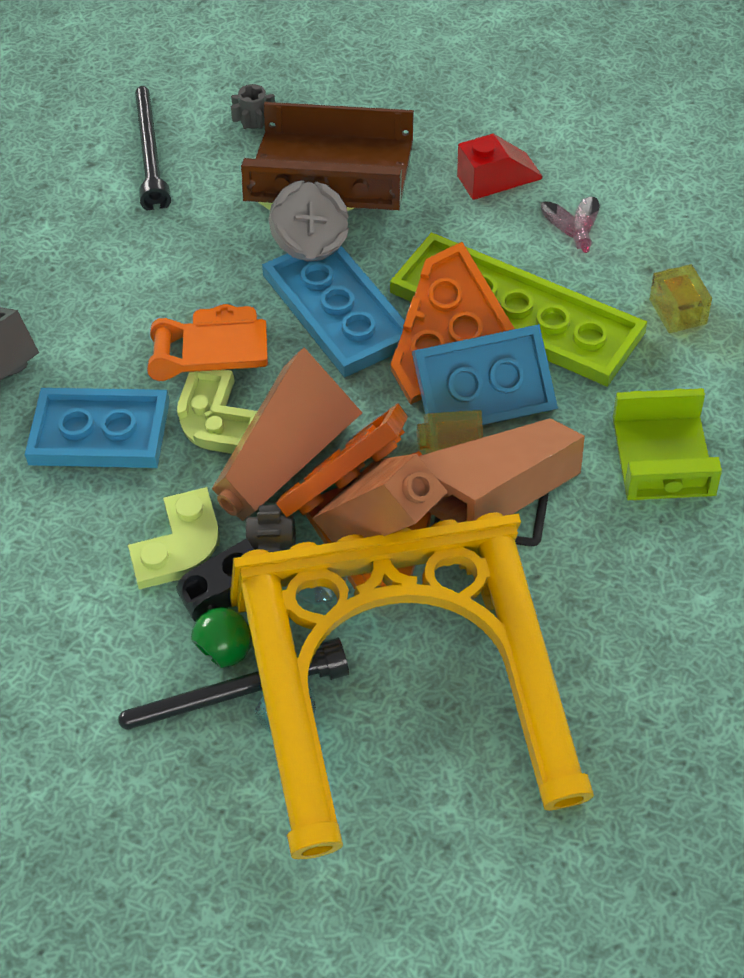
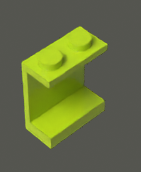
(664, 445)

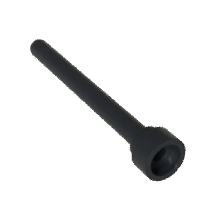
(153, 189)
(327, 661)

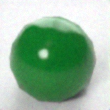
(222, 636)

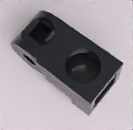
(210, 583)

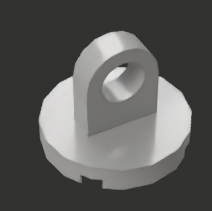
(308, 220)

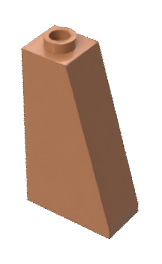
(289, 429)
(504, 470)
(382, 499)

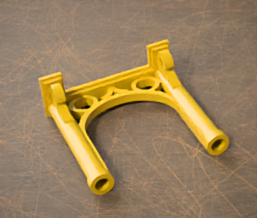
(482, 548)

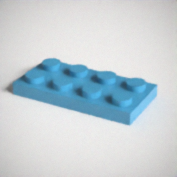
(338, 308)

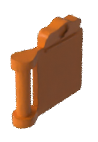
(214, 341)

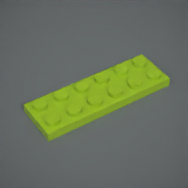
(574, 328)

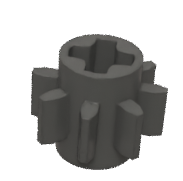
(249, 106)
(271, 529)

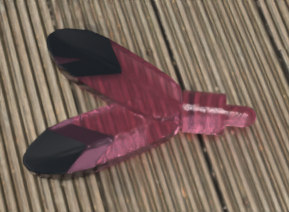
(575, 227)

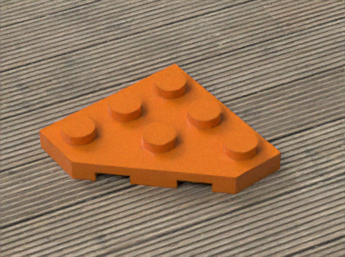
(447, 307)
(343, 466)

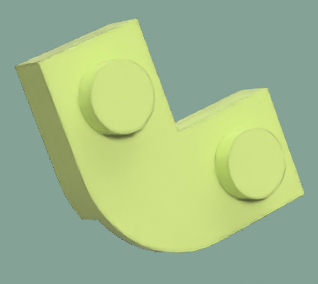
(205, 414)
(189, 545)

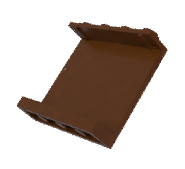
(347, 148)

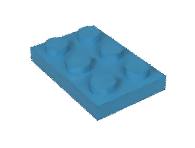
(492, 373)
(98, 427)

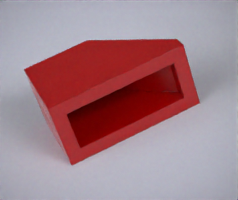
(493, 165)

